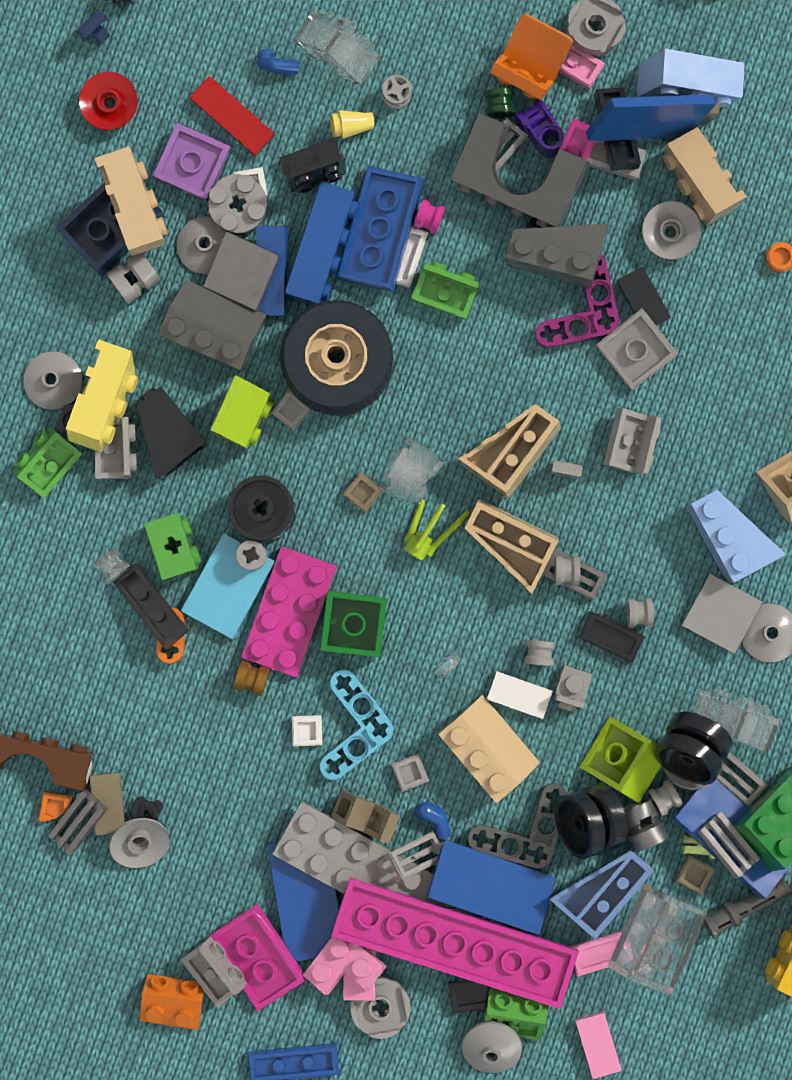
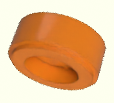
(779, 257)

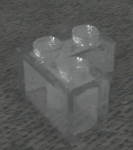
(338, 45)
(742, 718)

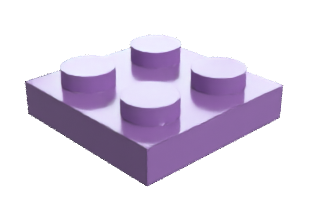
(191, 162)

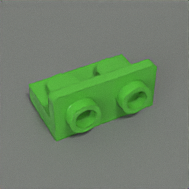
(46, 461)
(521, 1014)

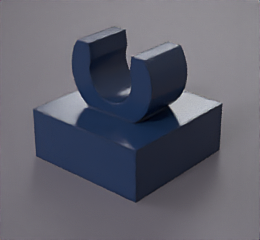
(93, 27)

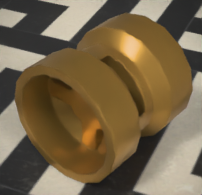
(251, 678)

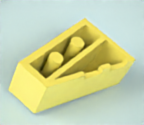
(103, 397)

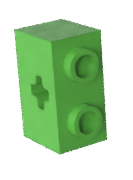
(160, 535)

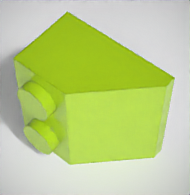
(242, 413)
(622, 759)

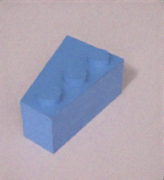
(604, 893)

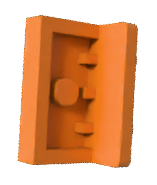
(172, 1002)

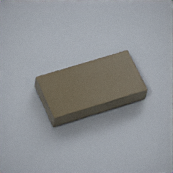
(109, 792)

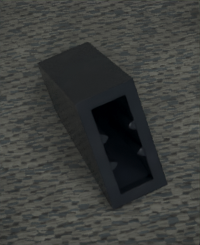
(167, 432)

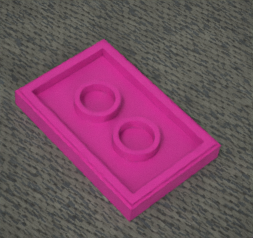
(260, 955)

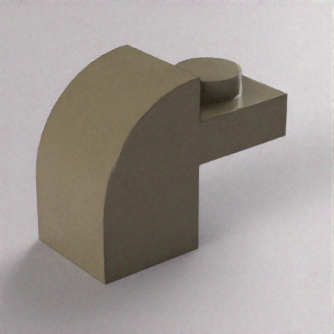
(365, 816)

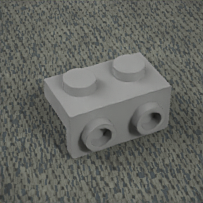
(632, 441)
(116, 457)
(214, 971)

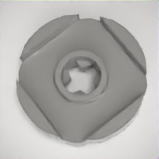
(591, 41)
(253, 210)
(395, 1016)

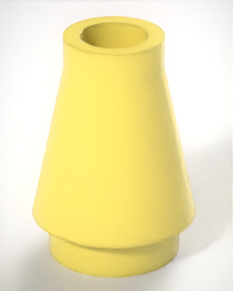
(350, 123)

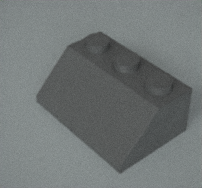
(213, 325)

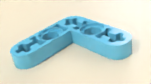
(364, 733)

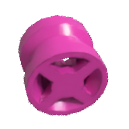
(429, 216)

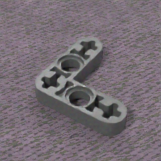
(535, 837)

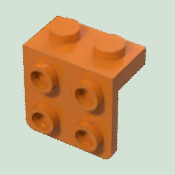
(532, 57)

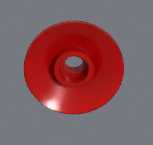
(107, 87)

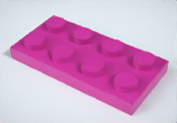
(289, 611)

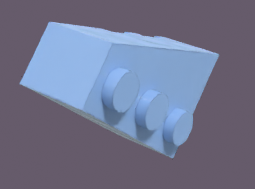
(691, 74)
(732, 537)

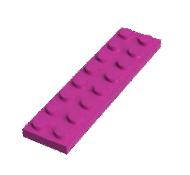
(454, 943)

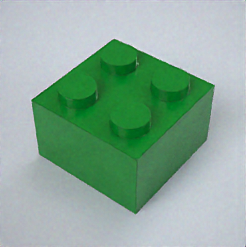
(354, 624)

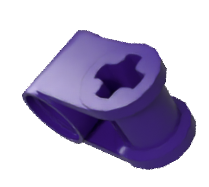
(538, 124)

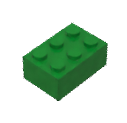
(769, 824)

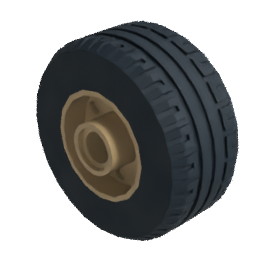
(333, 329)

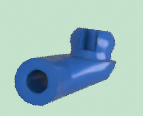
(277, 66)
(436, 816)

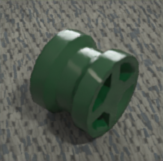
(499, 103)

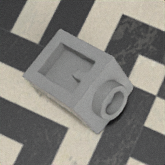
(572, 688)

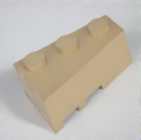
(702, 177)
(132, 201)
(512, 451)
(512, 541)

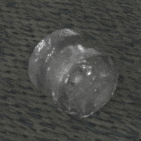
(111, 565)

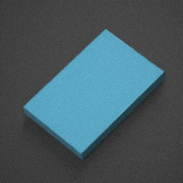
(225, 589)

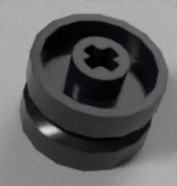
(253, 493)
(693, 748)
(591, 821)

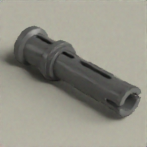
(733, 913)

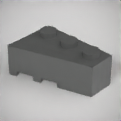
(559, 252)

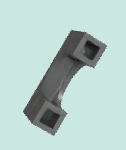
(478, 172)

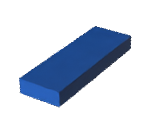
(275, 240)
(294, 1062)

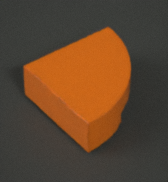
(54, 805)

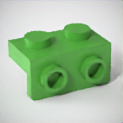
(445, 290)

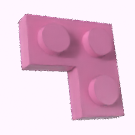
(341, 958)

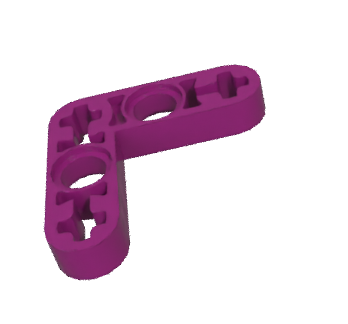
(589, 319)

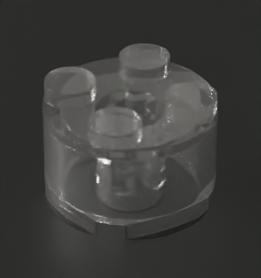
(410, 472)

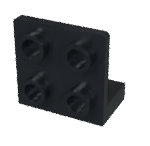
(313, 165)

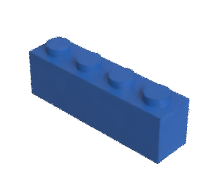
(321, 244)

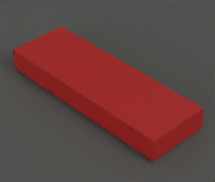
(232, 116)

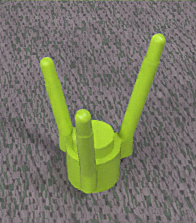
(419, 544)

